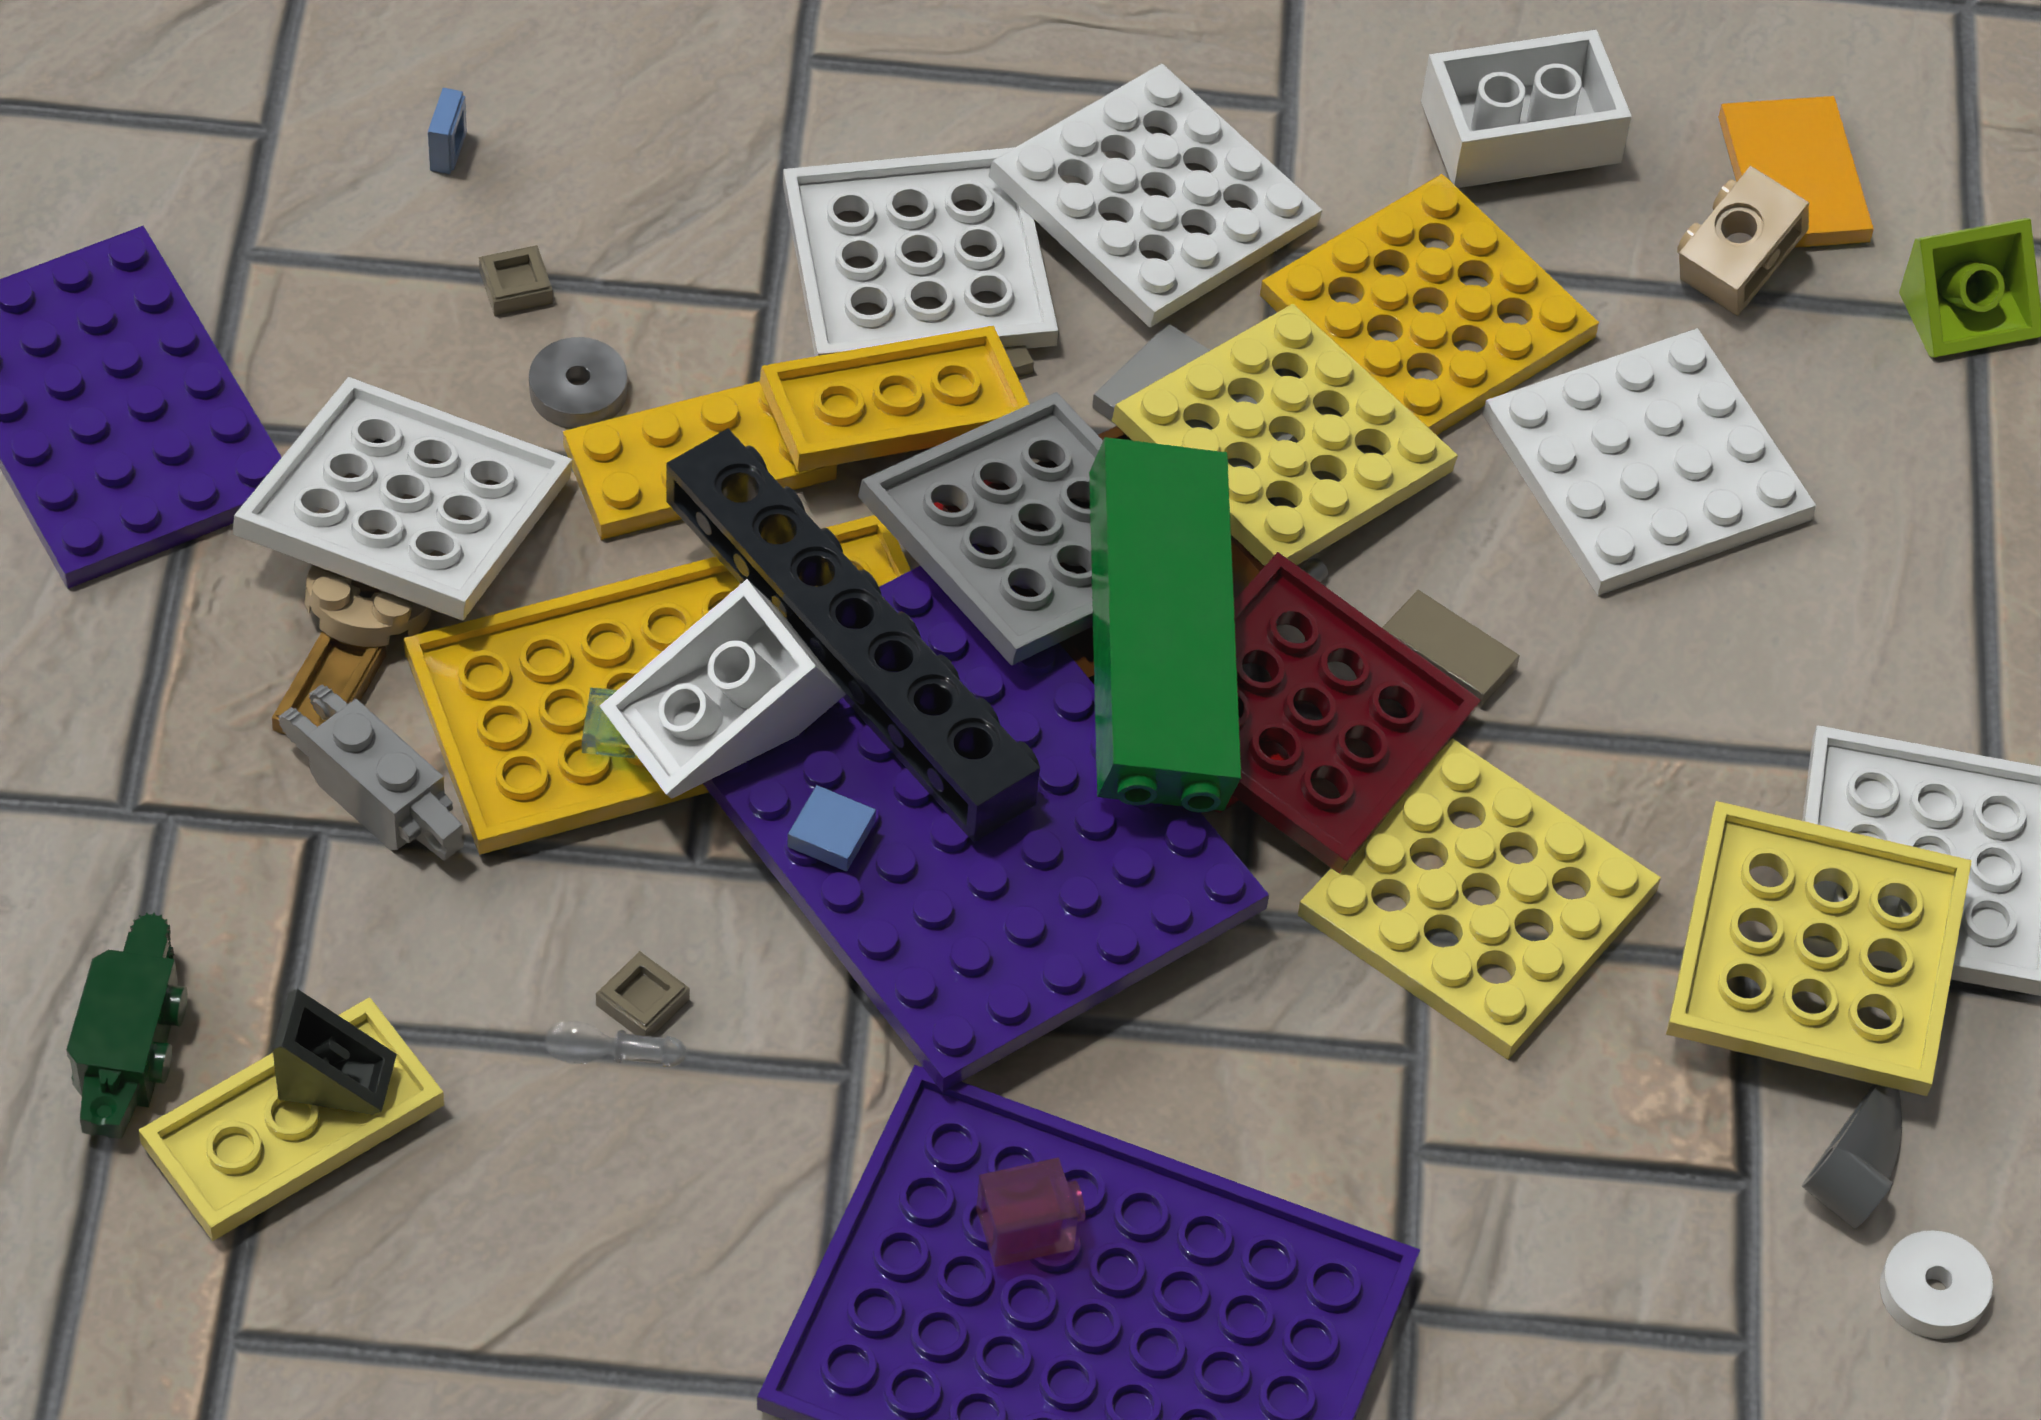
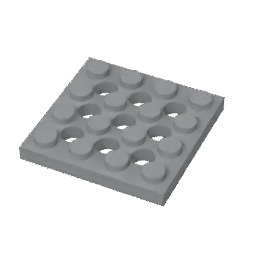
(992, 518)

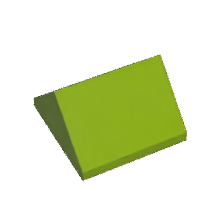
(1973, 288)

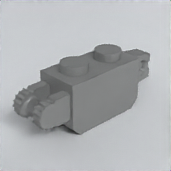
(375, 774)

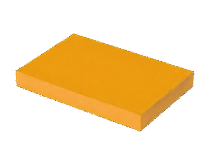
(1807, 152)

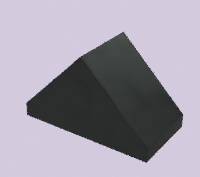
(328, 1059)

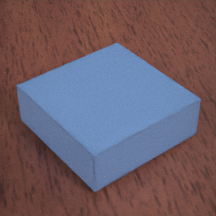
(447, 131)
(831, 828)

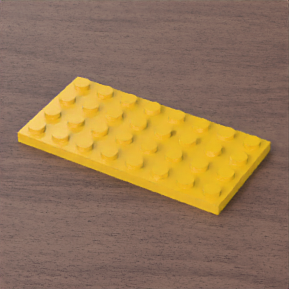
(517, 686)

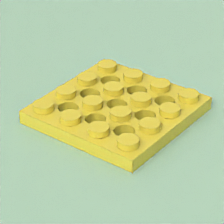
(1287, 404)
(1524, 892)
(1771, 1023)

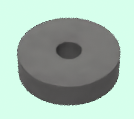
(572, 361)

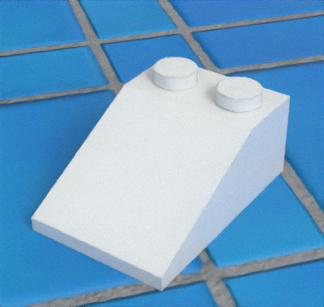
(722, 693)

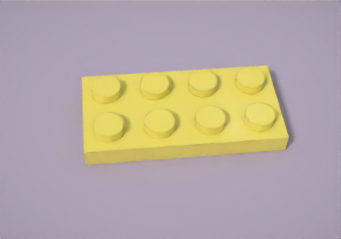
(248, 1150)

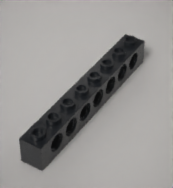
(775, 545)

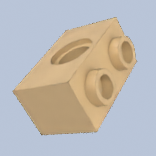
(1737, 271)

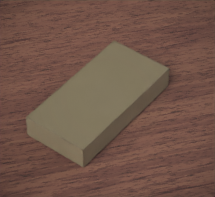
(1453, 645)

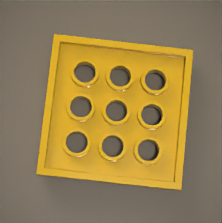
(1433, 275)

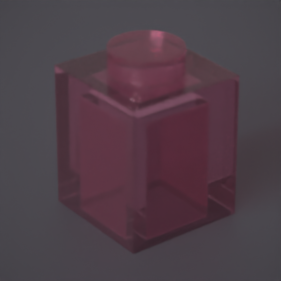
(1029, 1211)

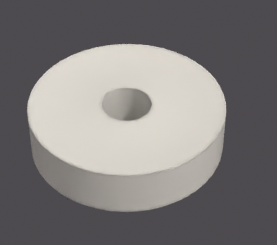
(1928, 1310)

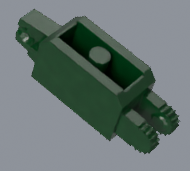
(124, 1027)

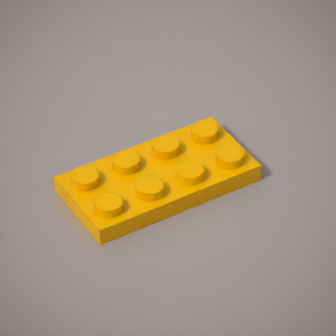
(890, 396)
(625, 457)

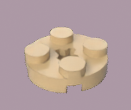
(356, 618)

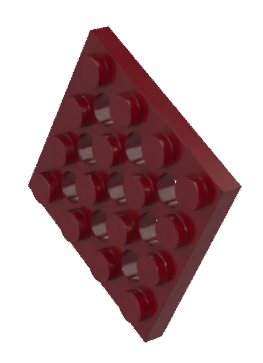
(1350, 709)

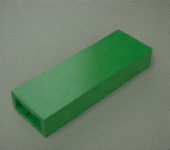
(1163, 626)

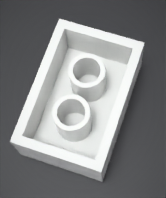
(1525, 108)

